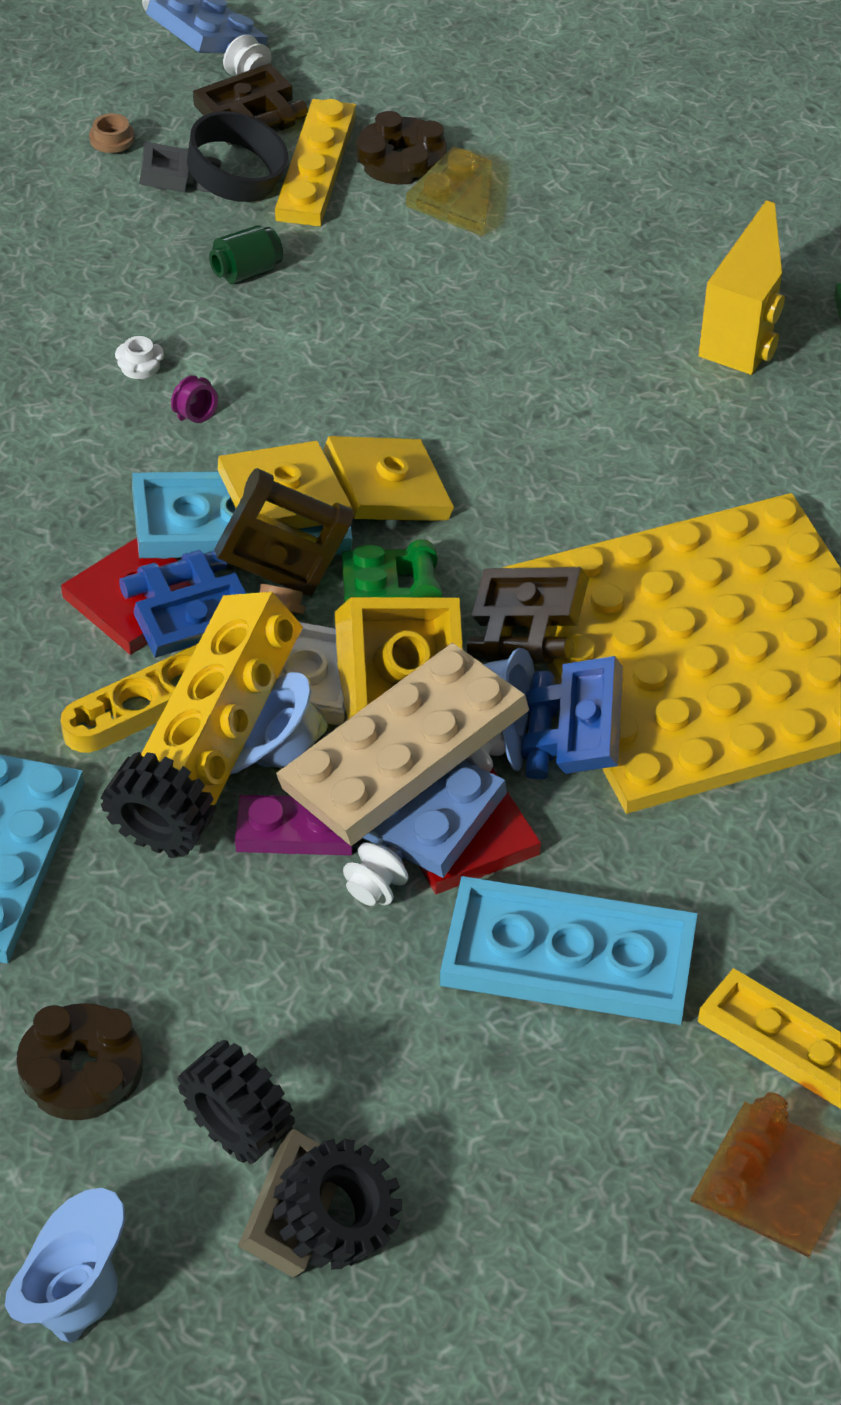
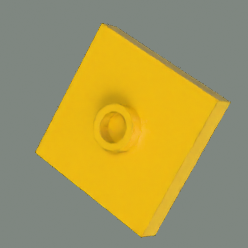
(295, 466)
(388, 478)

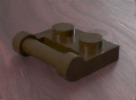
(275, 548)

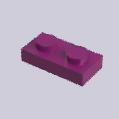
(283, 827)

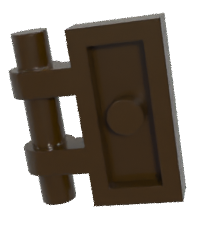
(253, 93)
(527, 598)

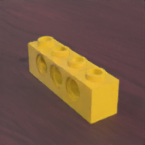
(225, 687)

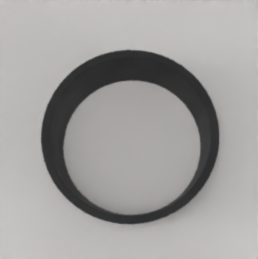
(243, 131)

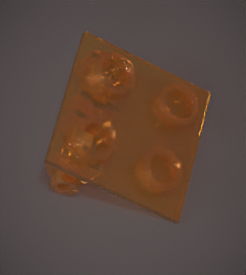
(773, 1176)

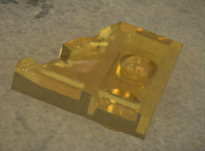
(455, 190)

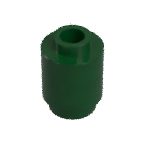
(246, 253)

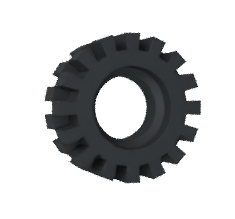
(158, 804)
(236, 1101)
(312, 1223)

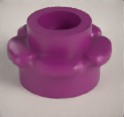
(194, 399)

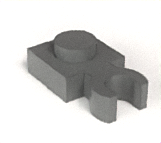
(167, 168)

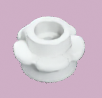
(139, 357)

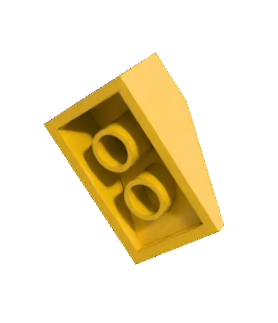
(745, 298)
(389, 639)

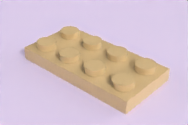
(402, 743)

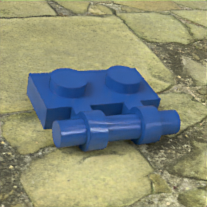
(181, 616)
(587, 718)

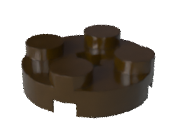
(421, 141)
(71, 1029)

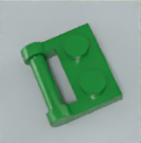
(374, 571)

